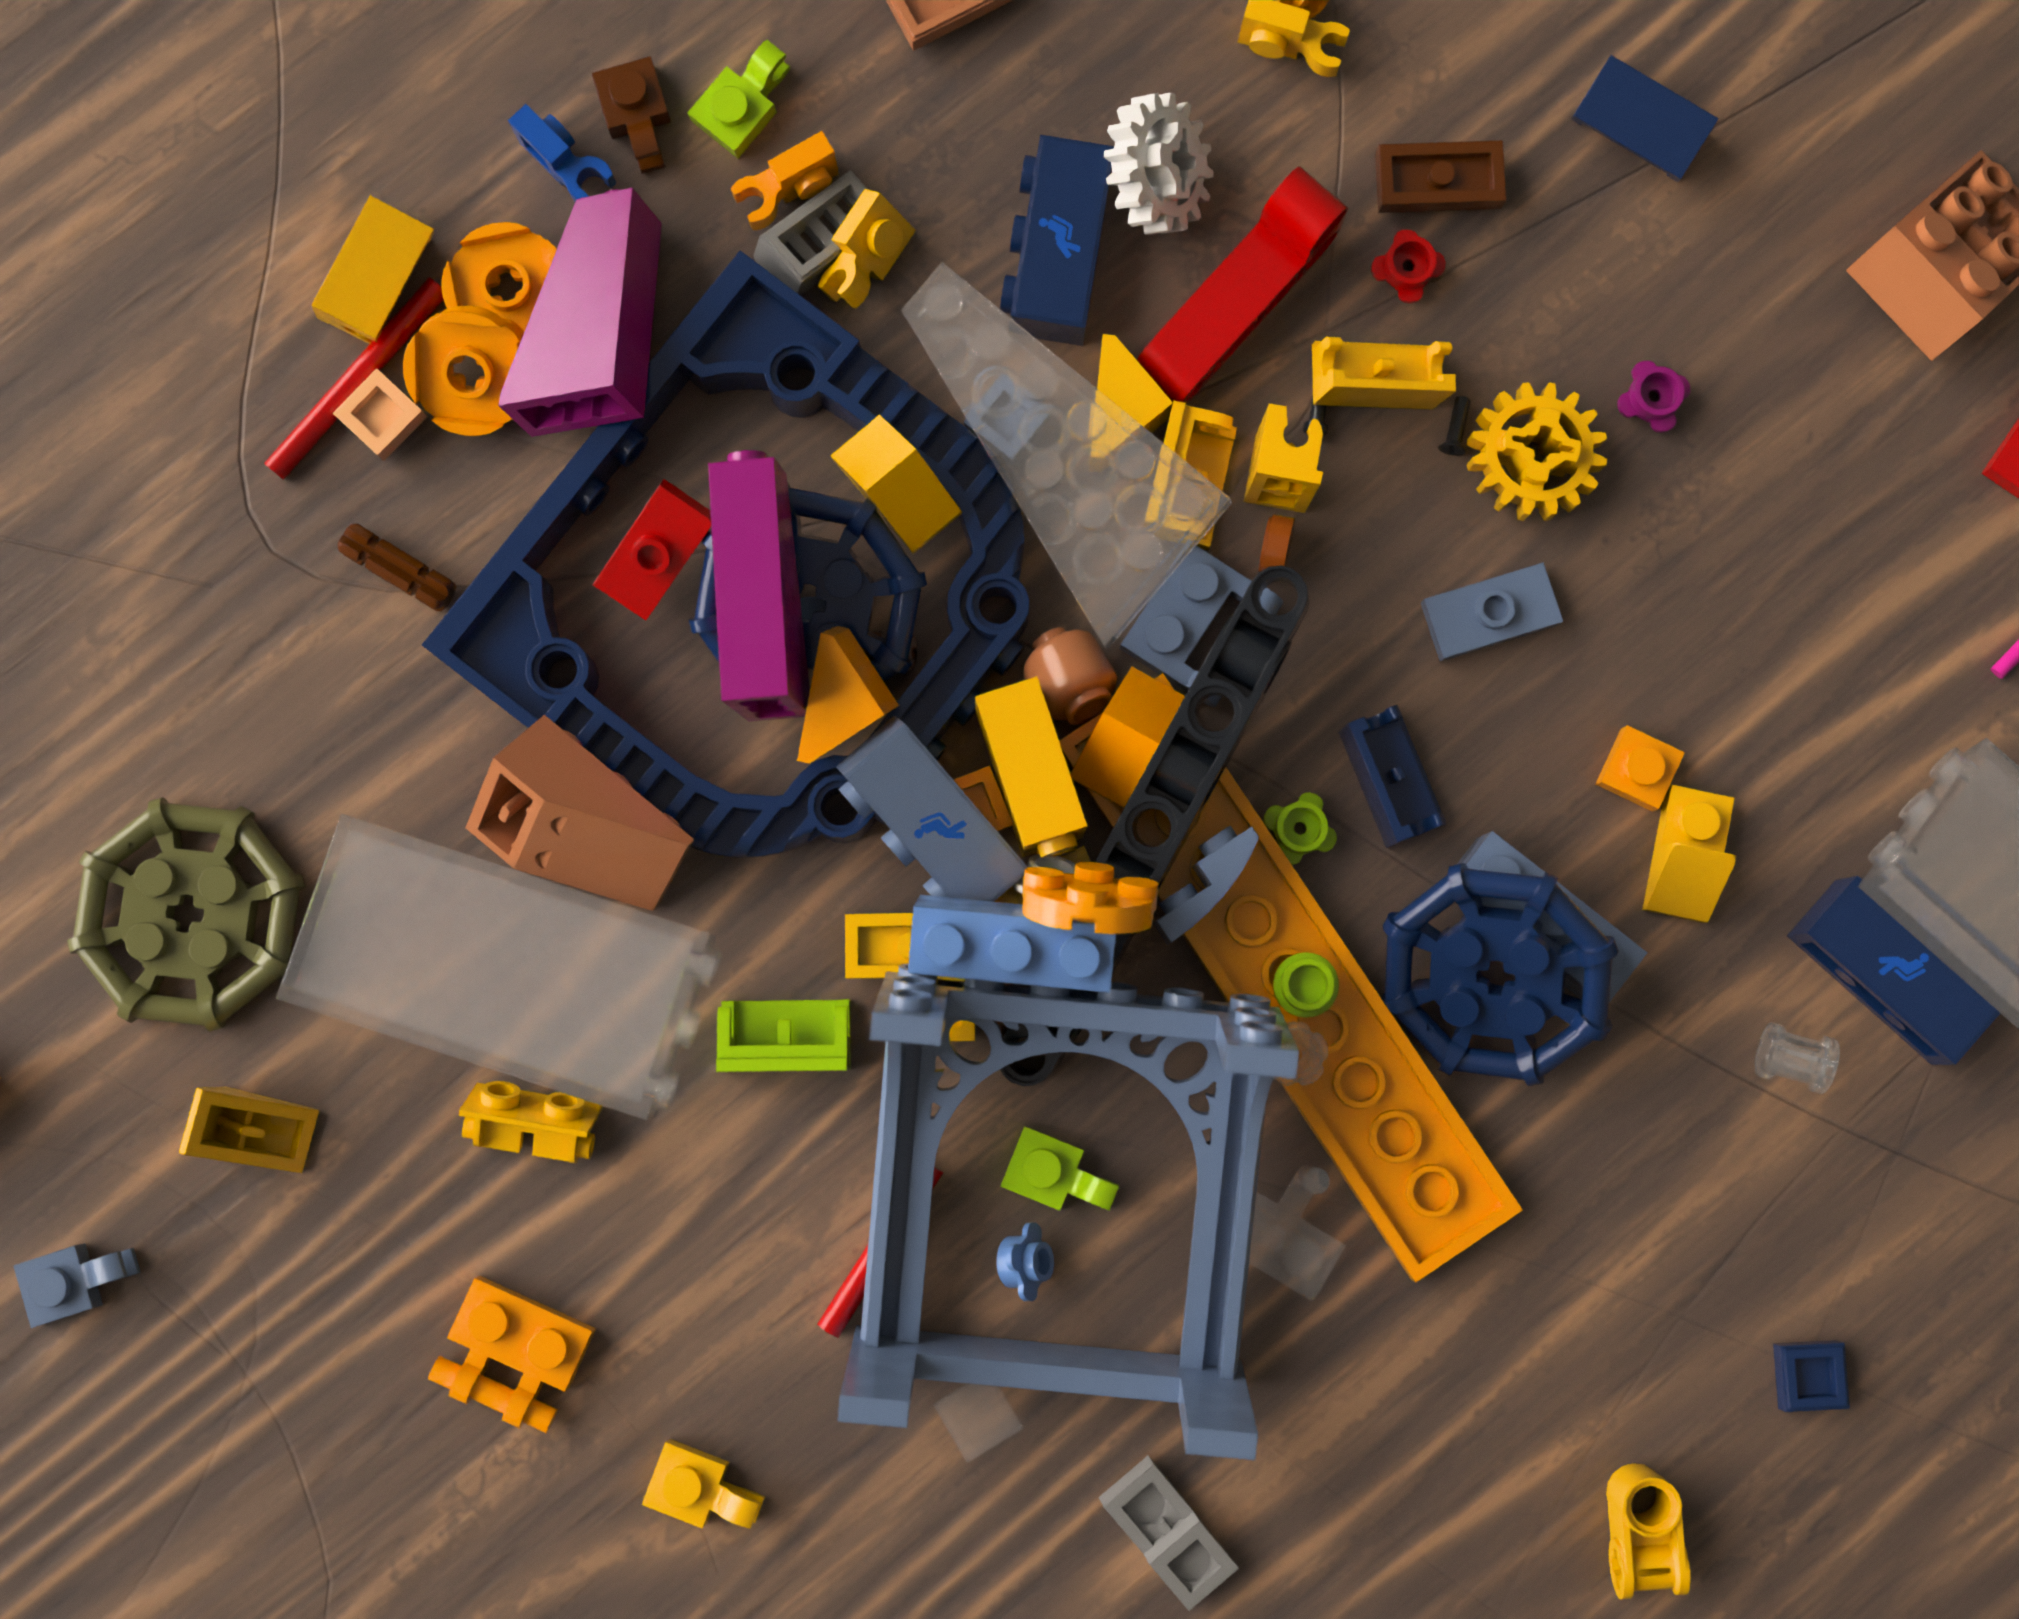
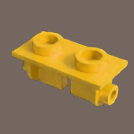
(502, 1112)

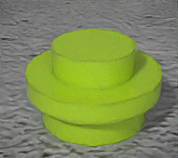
(1305, 984)

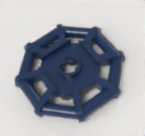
(839, 581)
(1489, 1009)

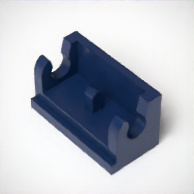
(1645, 118)
(1392, 776)

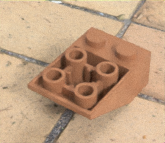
(1948, 257)
(575, 820)

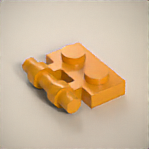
(521, 1335)

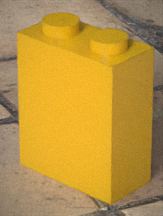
(1031, 769)

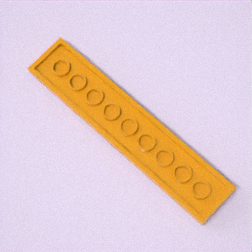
(1376, 1099)

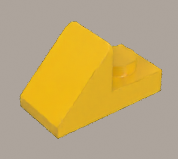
(1690, 854)

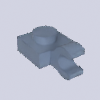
(69, 1281)

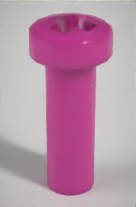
(2006, 662)

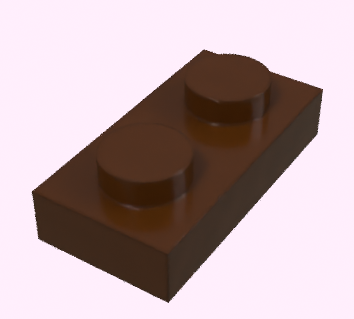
(1440, 176)

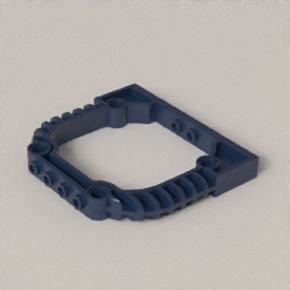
(744, 338)

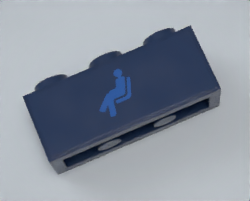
(1058, 239)
(1893, 973)

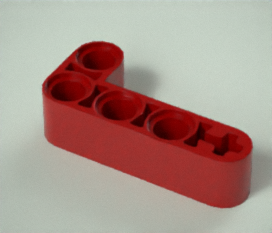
(1242, 291)

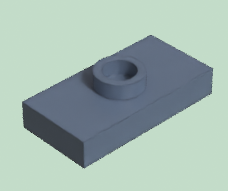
(1491, 612)

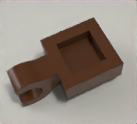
(633, 107)

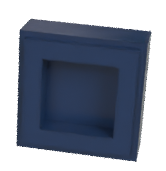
(1811, 1376)

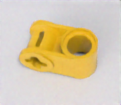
(1648, 1546)

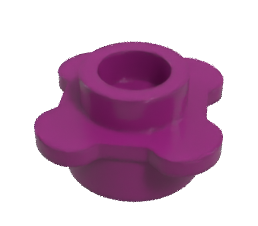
(1662, 380)

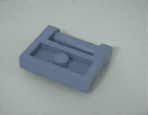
(1182, 613)

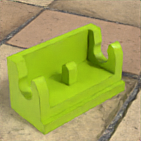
(784, 1035)

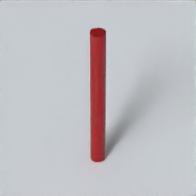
(375, 356)

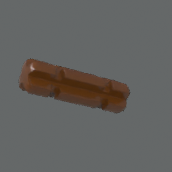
(396, 567)

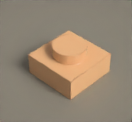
(380, 414)

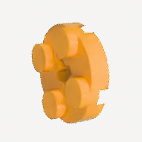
(486, 256)
(446, 342)
(1089, 897)

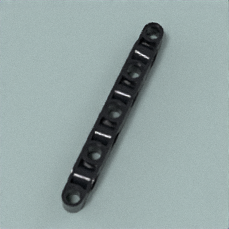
(1193, 758)

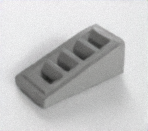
(788, 255)

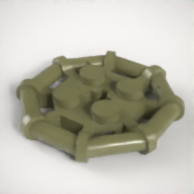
(149, 908)

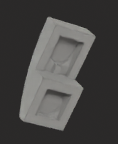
(1168, 1533)

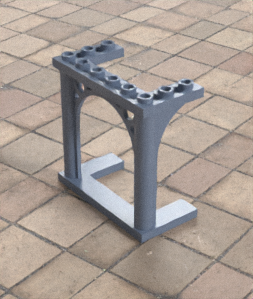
(1245, 1051)

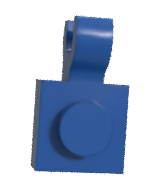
(550, 146)

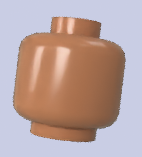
(1072, 674)

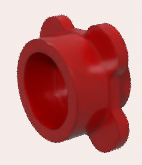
(1408, 248)

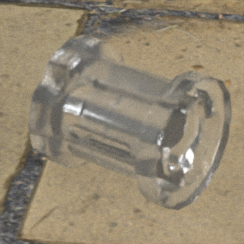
(1797, 1058)

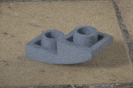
(1223, 863)

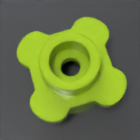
(1306, 811)

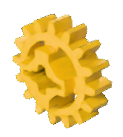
(1562, 454)

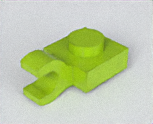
(736, 106)
(1049, 1169)

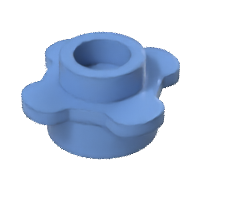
(1025, 1261)

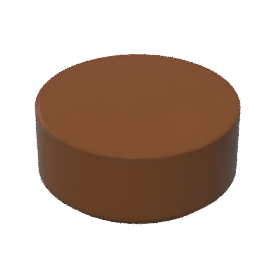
(1277, 541)

